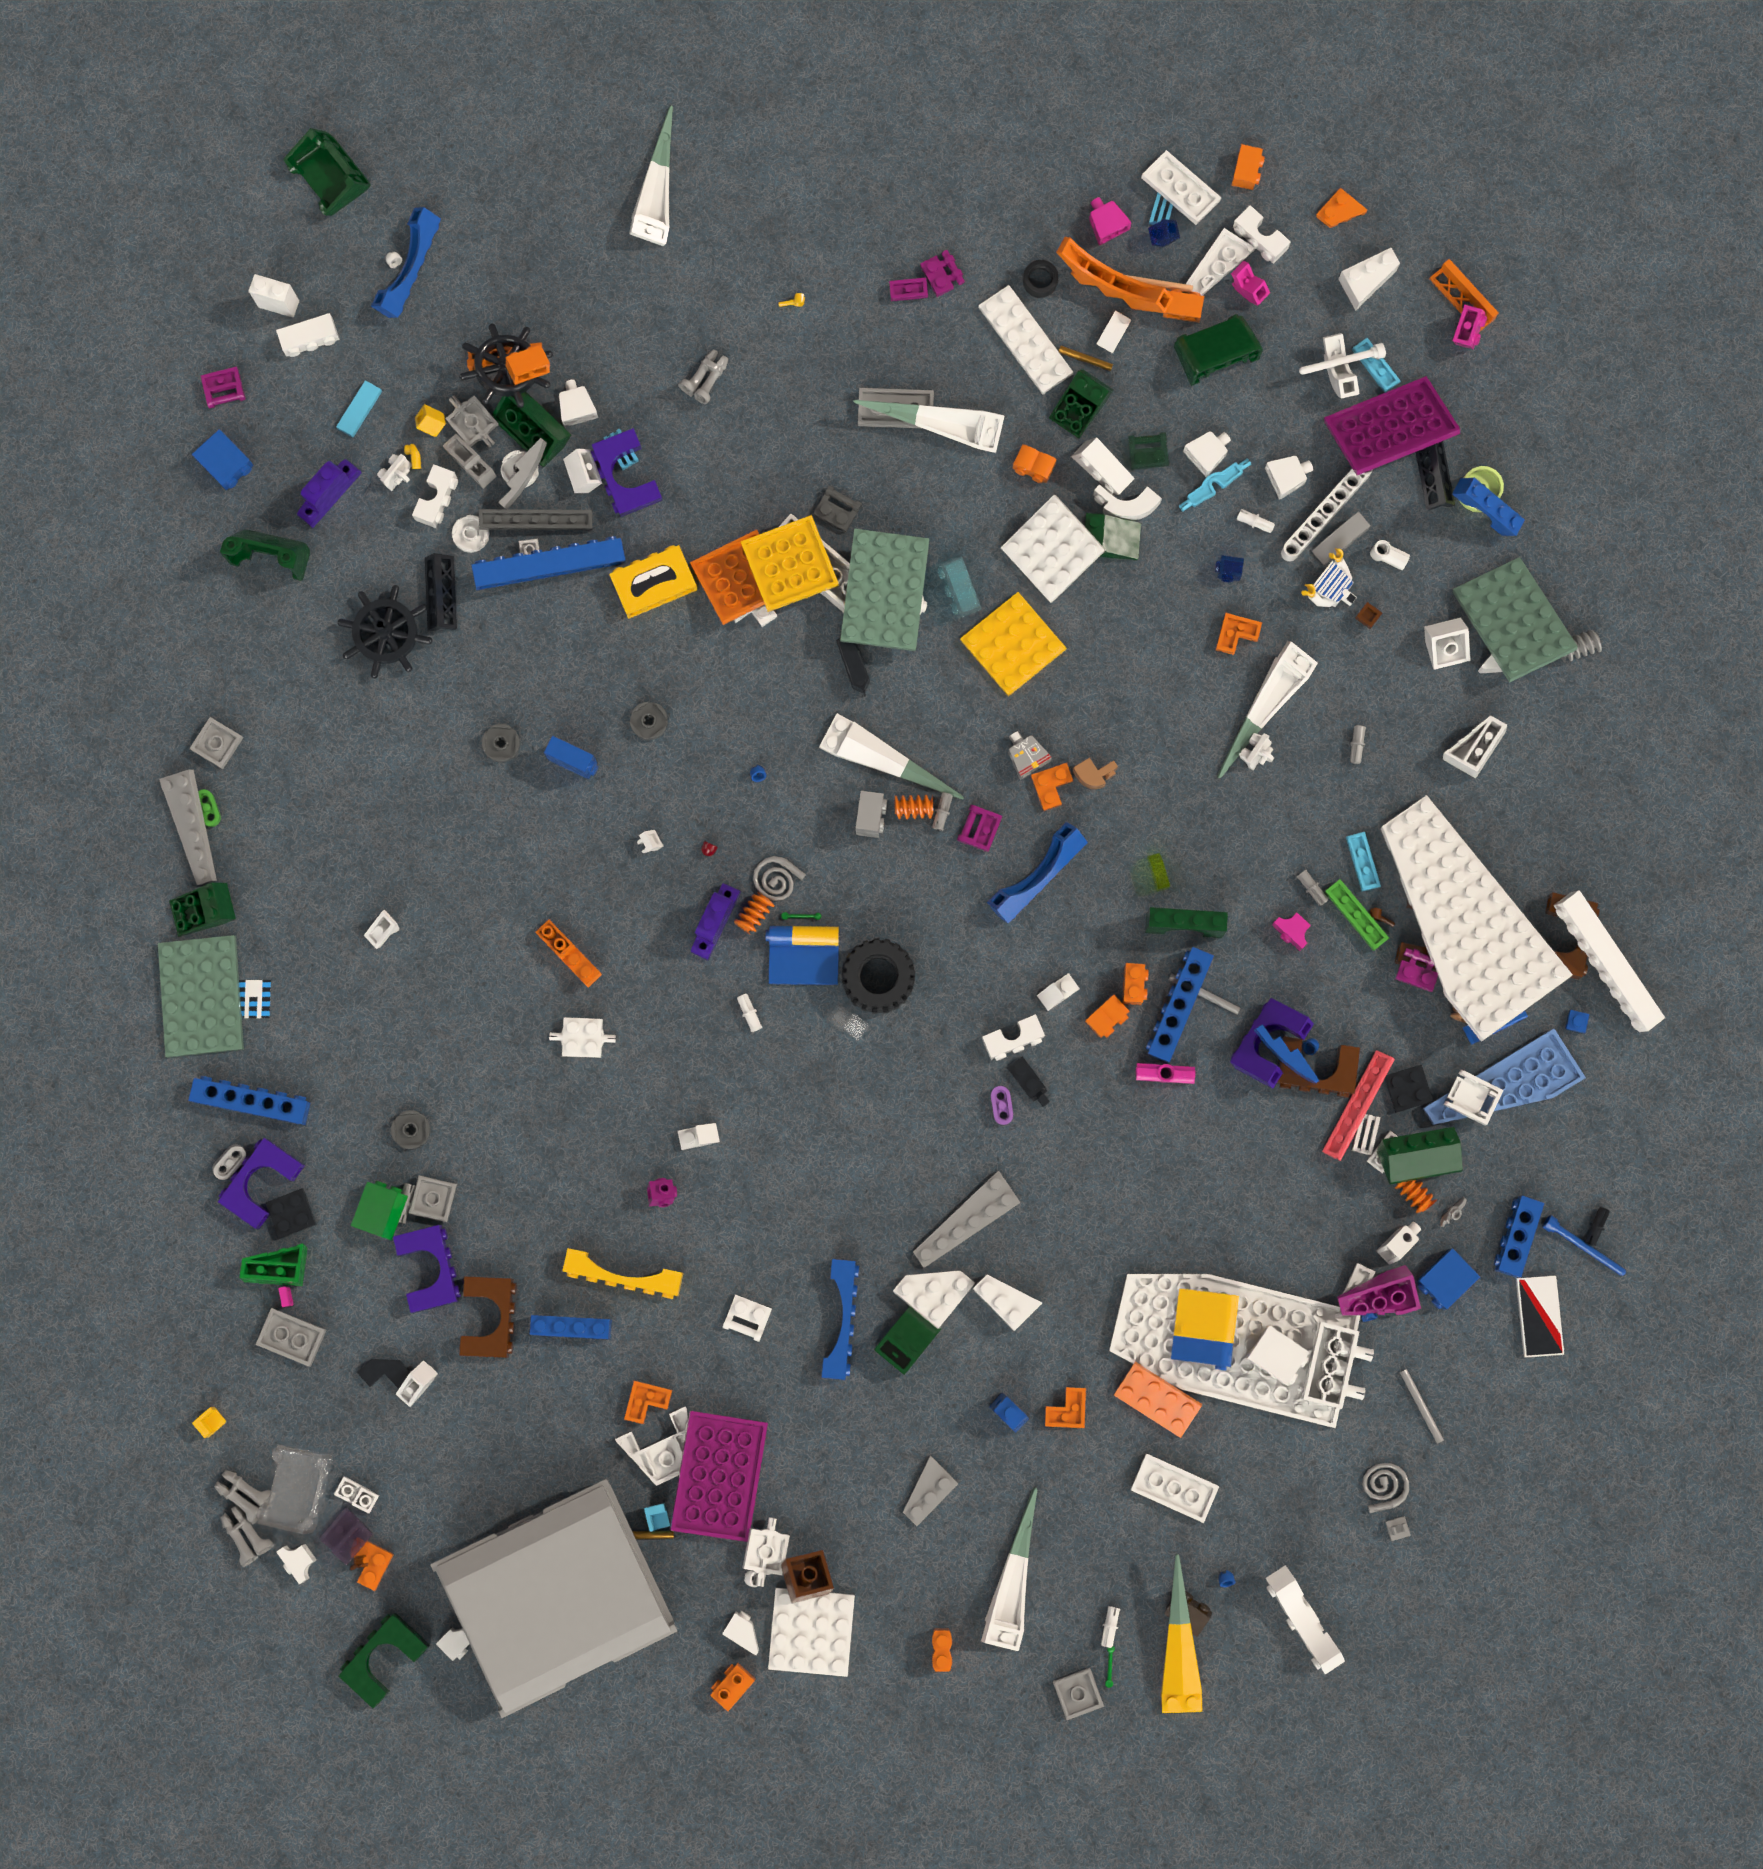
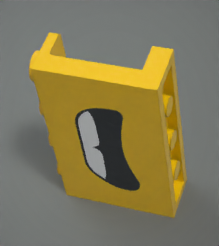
(653, 581)

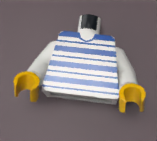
(1332, 584)

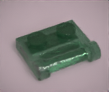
(1148, 457)

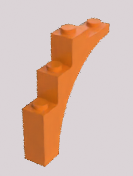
(1112, 283)

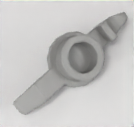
(1453, 1213)

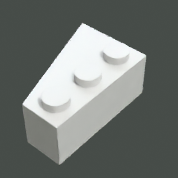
(1367, 276)
(1103, 466)
(1476, 748)
(1006, 1301)

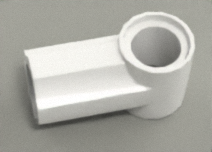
(1391, 555)

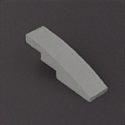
(527, 465)

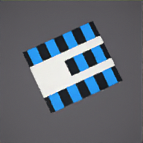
(255, 998)

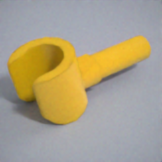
(798, 301)

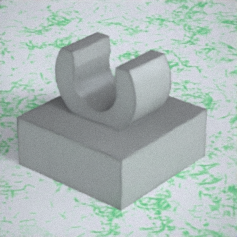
(1397, 1528)

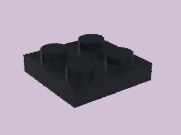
(1408, 1088)
(291, 1213)

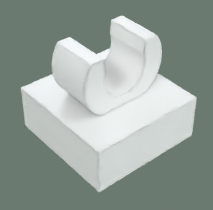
(650, 841)

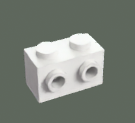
(582, 471)

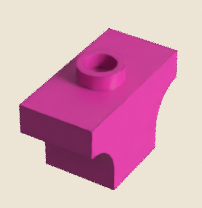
(1293, 930)

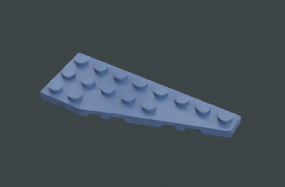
(1526, 1077)

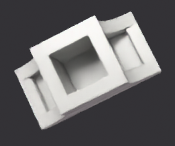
(297, 1561)

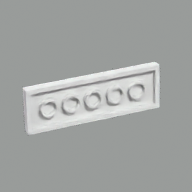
(1025, 339)

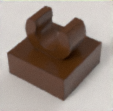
(1368, 615)

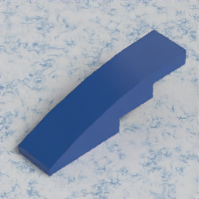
(1293, 1059)

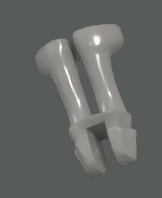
(707, 364)
(258, 1497)
(259, 1545)

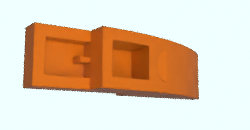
(568, 953)

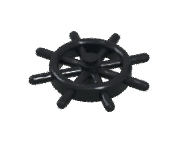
(507, 387)
(384, 631)

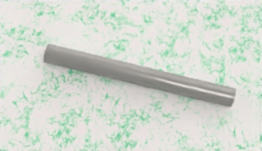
(1207, 995)
(1421, 1405)

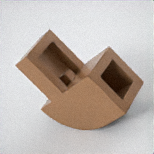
(1091, 777)

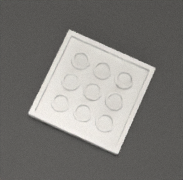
(1053, 548)
(811, 1634)

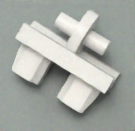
(396, 473)
(1260, 753)

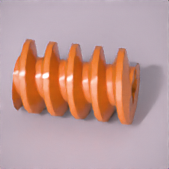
(914, 807)
(753, 913)
(1416, 1194)

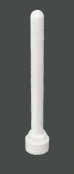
(1377, 351)

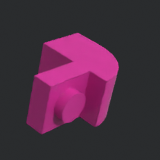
(1248, 285)

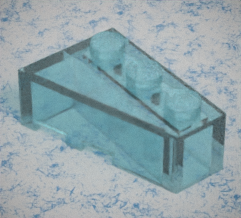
(958, 586)

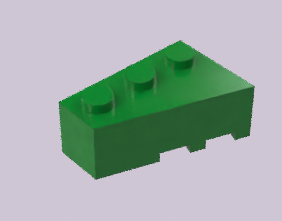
(276, 1267)

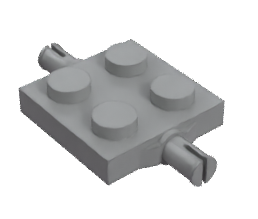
(471, 421)

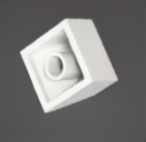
(1447, 643)

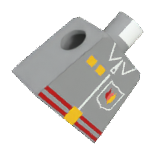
(1027, 755)

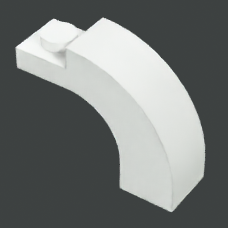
(1341, 377)
(1129, 510)

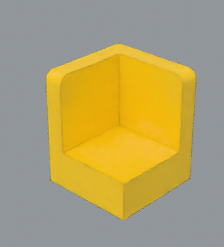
(430, 420)
(209, 1422)

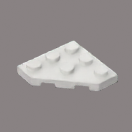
(934, 1293)

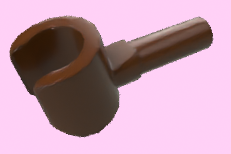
(1376, 915)
(358, 1562)

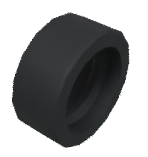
(1040, 292)

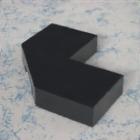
(376, 1368)

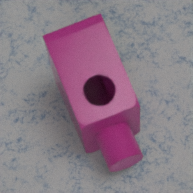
(1107, 221)

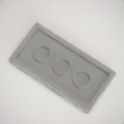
(873, 418)

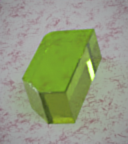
(1158, 872)

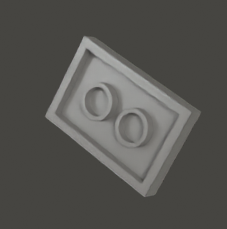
(291, 1337)

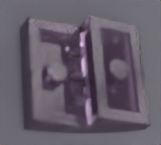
(346, 1536)

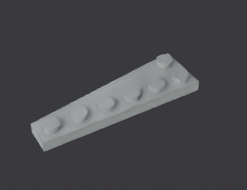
(187, 813)
(976, 1213)

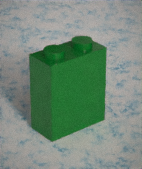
(379, 1209)

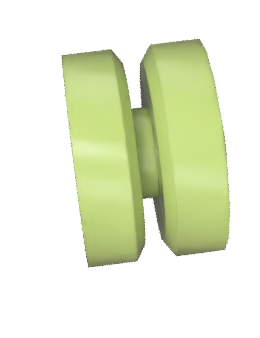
(1489, 478)

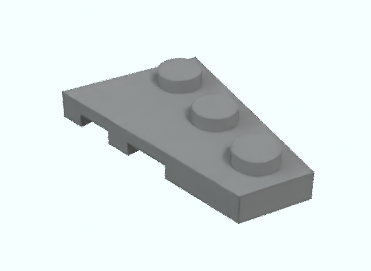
(929, 1491)

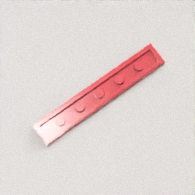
(1358, 1105)

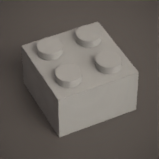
(869, 815)

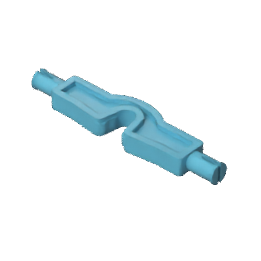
(1221, 478)

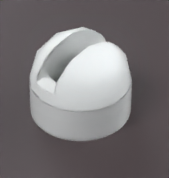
(393, 259)
(748, 1578)

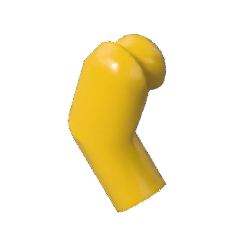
(415, 455)

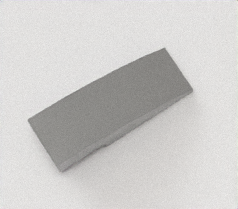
(469, 461)
(1341, 537)

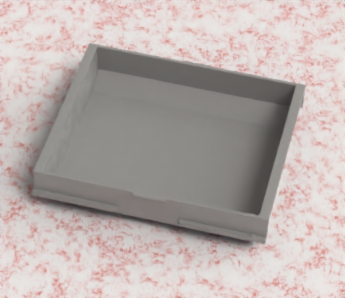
(555, 1597)

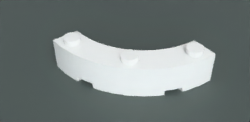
(1304, 1620)

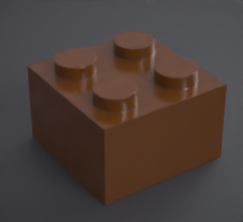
(807, 1576)

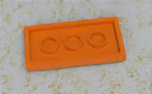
(1157, 1399)

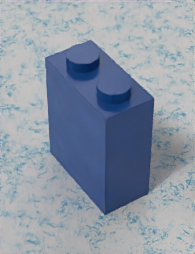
(223, 460)
(571, 757)
(1447, 1279)

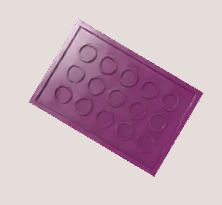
(1391, 425)
(718, 1476)

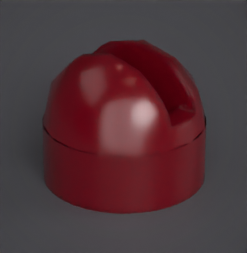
(708, 849)

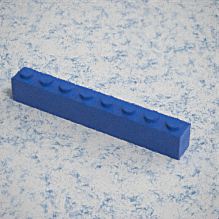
(548, 563)

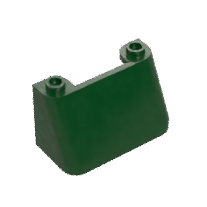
(327, 170)
(1217, 348)
(289, 552)

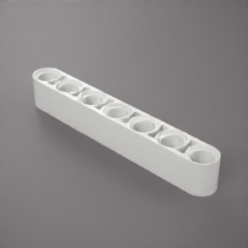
(1322, 517)

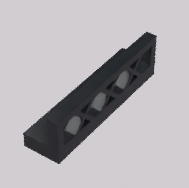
(1442, 482)
(436, 591)

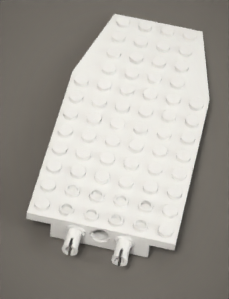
(1146, 1336)

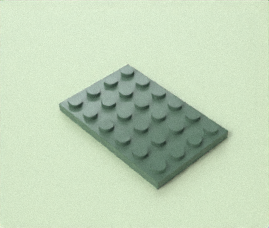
(884, 589)
(1514, 619)
(200, 996)

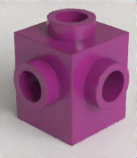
(661, 1192)

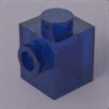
(1164, 232)
(1229, 568)

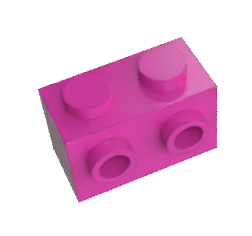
(1469, 326)

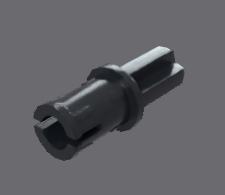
(1597, 1226)

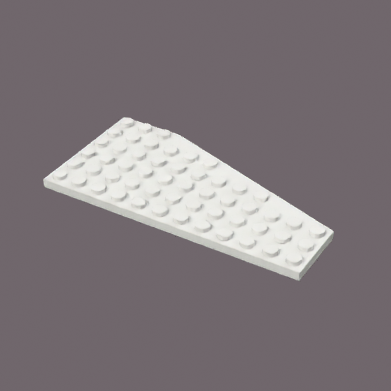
(1473, 931)

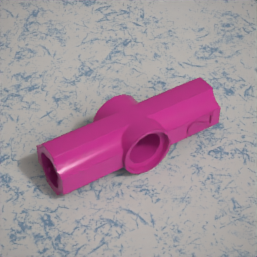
(1178, 1074)

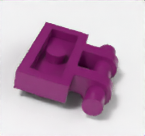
(937, 276)
(1416, 975)

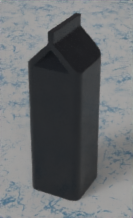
(854, 665)

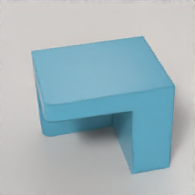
(657, 1517)

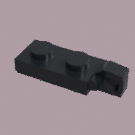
(1028, 1081)

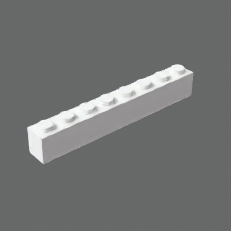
(1608, 961)

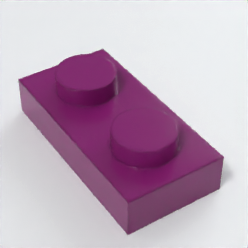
(908, 289)

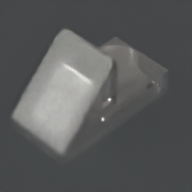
(848, 1022)

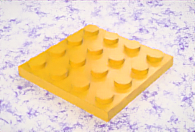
(789, 563)
(1013, 644)

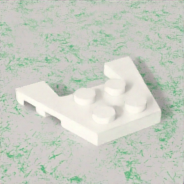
(663, 1458)

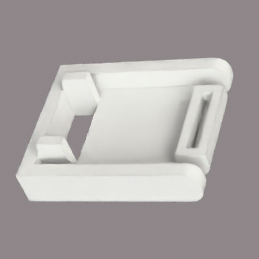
(1469, 1096)

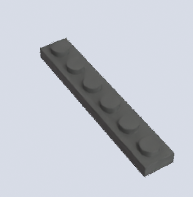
(535, 519)

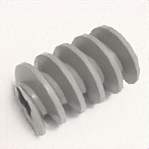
(1585, 642)

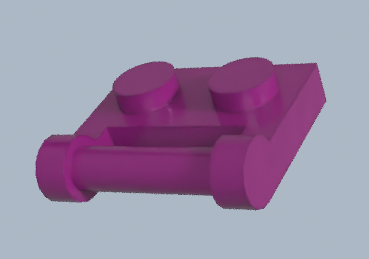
(222, 381)
(986, 829)

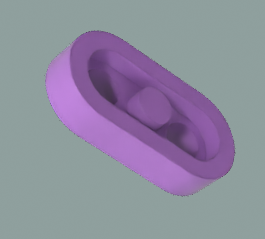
(1003, 1105)

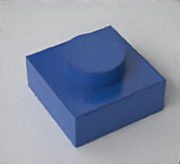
(1577, 1021)

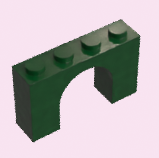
(1211, 923)
(358, 1673)

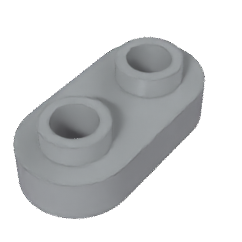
(230, 1162)

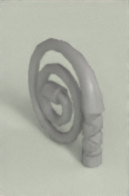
(783, 862)
(1384, 1481)

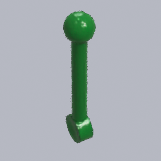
(817, 916)
(1109, 1683)

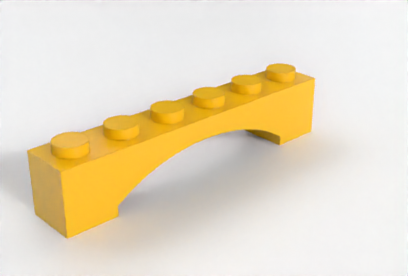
(579, 1263)

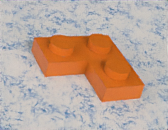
(1235, 628)
(1046, 783)
(644, 1395)
(1072, 1414)
(377, 1560)

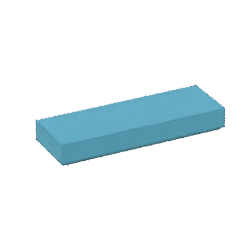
(1377, 367)
(359, 409)
(1363, 861)

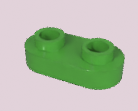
(209, 808)

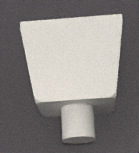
(576, 405)
(1207, 451)
(1287, 474)
(1399, 1243)

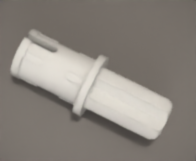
(1255, 520)
(749, 1012)
(1110, 1627)

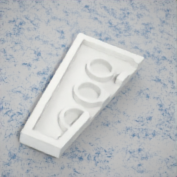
(1219, 261)

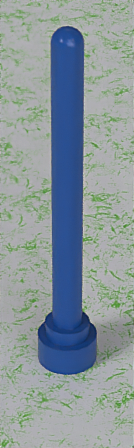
(1552, 1224)

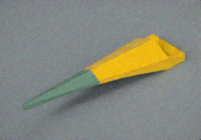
(1181, 1679)

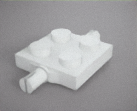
(582, 1037)
(765, 1551)

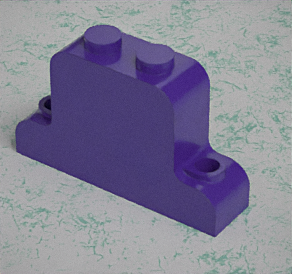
(326, 489)
(714, 920)

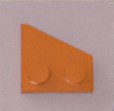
(1340, 209)

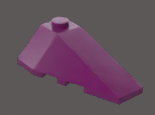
(1386, 1293)

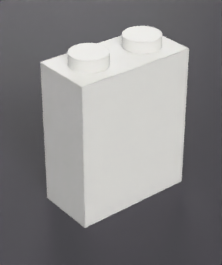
(274, 295)
(1278, 1355)

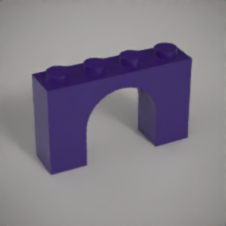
(607, 454)
(1273, 1017)
(236, 1195)
(444, 1289)

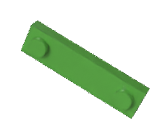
(1356, 915)

